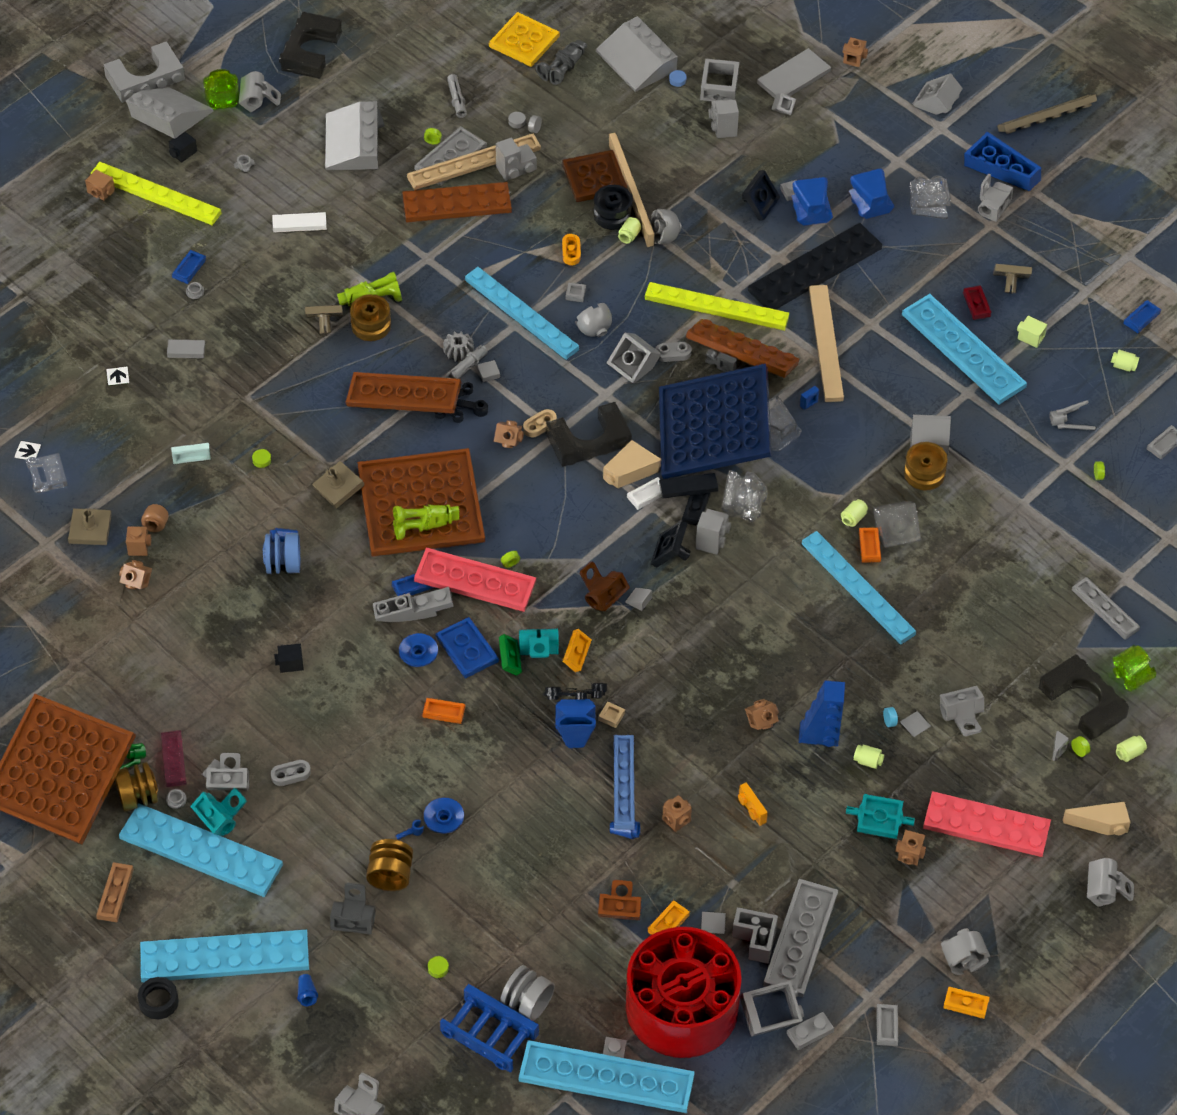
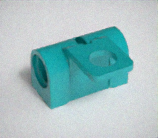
(538, 642)
(218, 815)

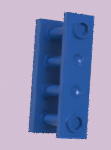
(490, 1008)

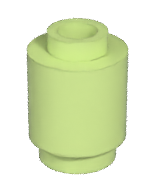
(629, 230)
(1125, 360)
(854, 512)
(1131, 748)
(869, 756)

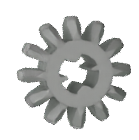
(458, 345)

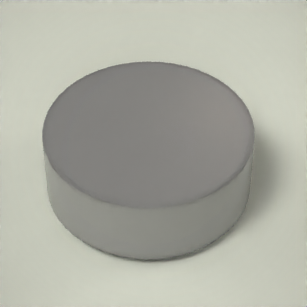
(516, 120)
(534, 124)

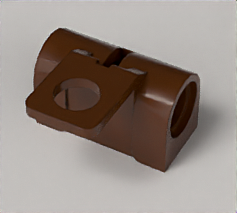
(603, 590)

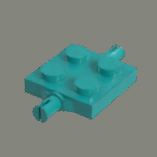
(880, 816)

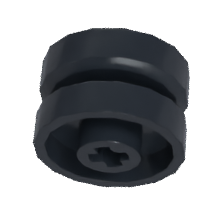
(612, 206)

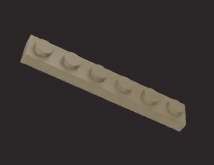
(1053, 112)

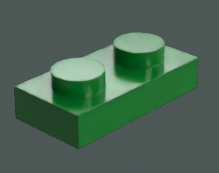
(510, 654)

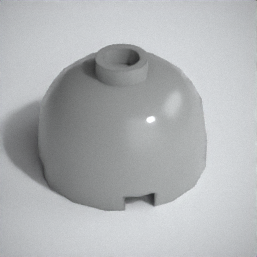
(665, 226)
(595, 321)

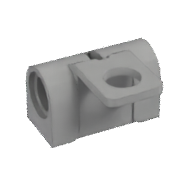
(254, 89)
(994, 198)
(962, 707)
(228, 778)
(1106, 881)
(359, 1101)

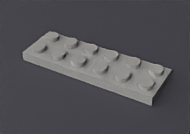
(801, 935)

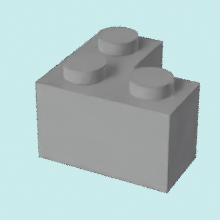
(724, 117)
(514, 160)
(712, 530)
(758, 929)

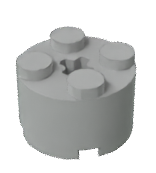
(965, 951)

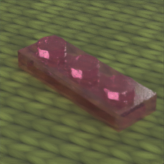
(173, 758)

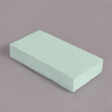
(191, 453)

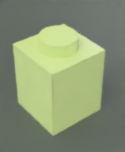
(1032, 331)

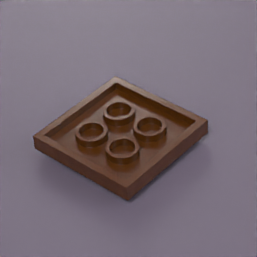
(591, 172)

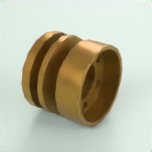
(136, 786)
(389, 865)

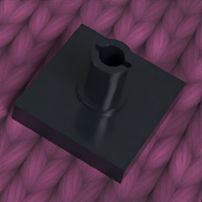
(761, 195)
(670, 545)

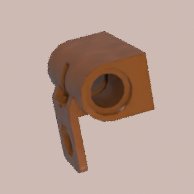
(620, 907)

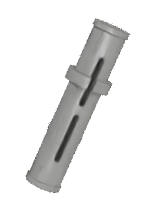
(458, 100)
(471, 360)

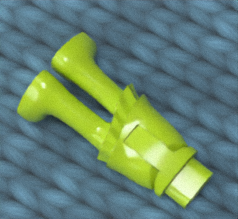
(386, 286)
(430, 517)

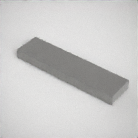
(1105, 608)

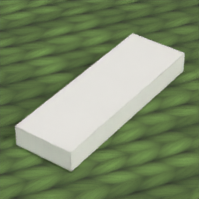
(299, 222)

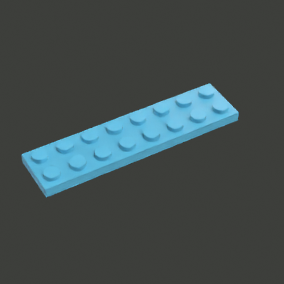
(964, 349)
(201, 850)
(225, 955)
(606, 1076)

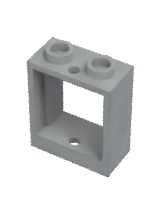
(710, 91)
(751, 1013)

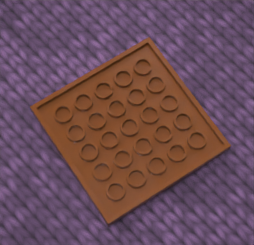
(415, 483)
(60, 768)

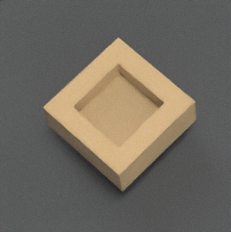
(611, 714)

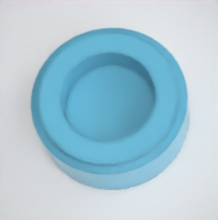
(890, 717)

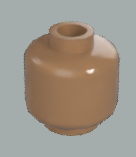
(155, 518)

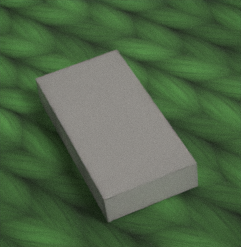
(186, 348)
(1164, 443)
(887, 1024)

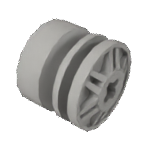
(527, 992)

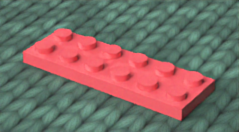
(475, 579)
(987, 824)

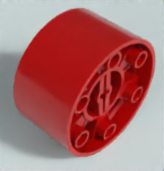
(683, 972)

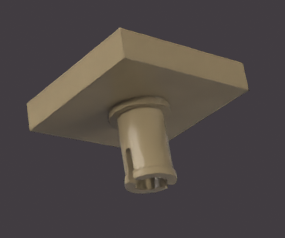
(1012, 273)
(324, 314)
(338, 484)
(90, 526)

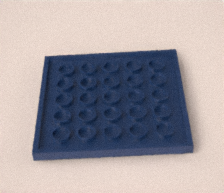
(715, 421)

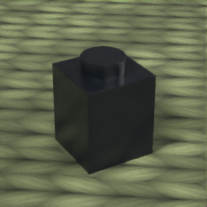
(182, 147)
(289, 658)

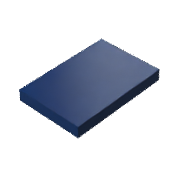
(467, 647)

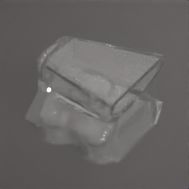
(930, 197)
(782, 425)
(744, 496)

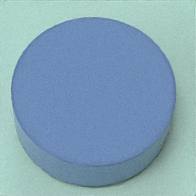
(677, 78)

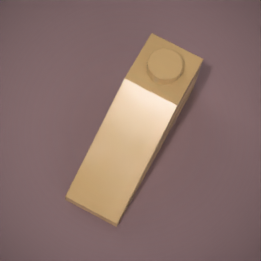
(1103, 818)

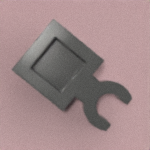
(723, 361)

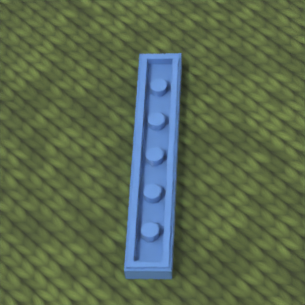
(624, 782)

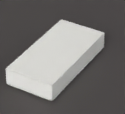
(645, 494)

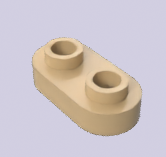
(537, 424)

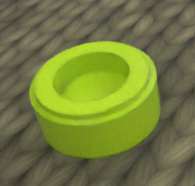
(432, 136)
(261, 458)
(1099, 470)
(510, 559)
(1080, 746)
(438, 967)

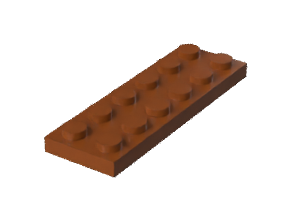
(456, 202)
(742, 347)
(403, 392)

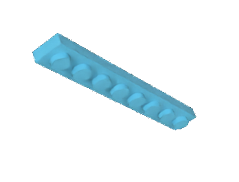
(522, 313)
(859, 588)

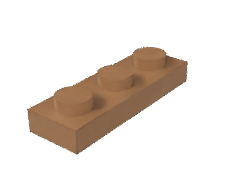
(115, 892)

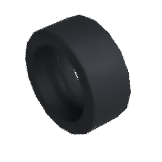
(155, 984)

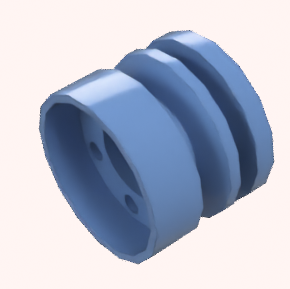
(282, 553)

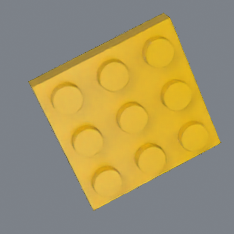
(524, 39)

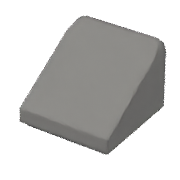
(783, 104)
(639, 598)
(1060, 745)

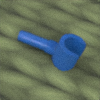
(414, 830)

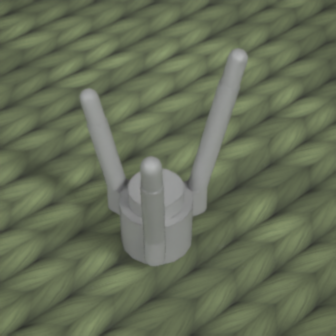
(1060, 416)

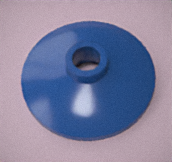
(416, 644)
(440, 809)

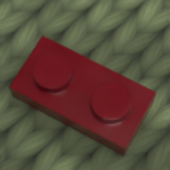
(977, 302)

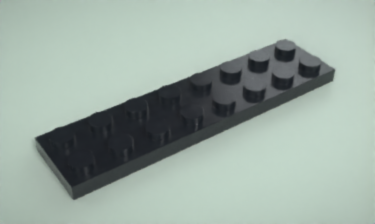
(815, 267)

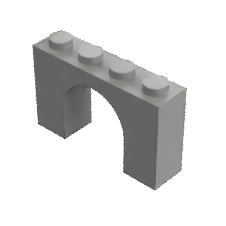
(167, 73)

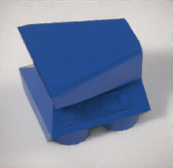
(870, 194)
(811, 201)
(575, 721)

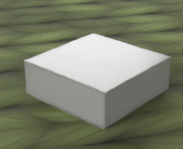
(575, 292)
(488, 371)

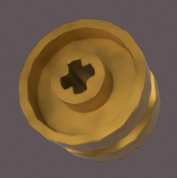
(370, 317)
(925, 466)

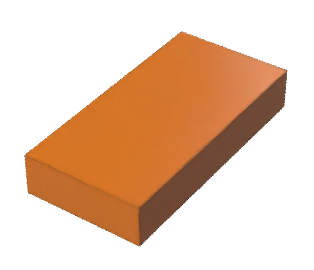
(869, 545)
(444, 710)

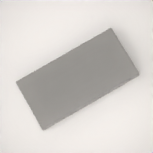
(794, 74)
(457, 144)

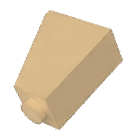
(631, 465)

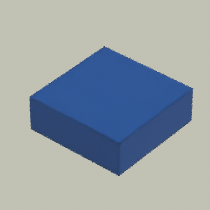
(809, 398)

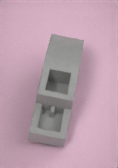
(413, 608)

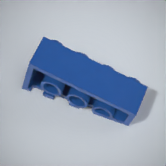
(1002, 162)
(824, 718)

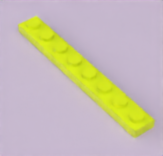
(160, 194)
(717, 306)

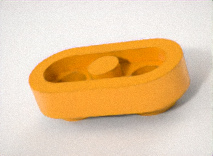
(571, 249)

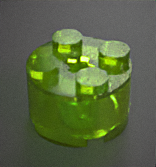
(221, 89)
(1133, 667)

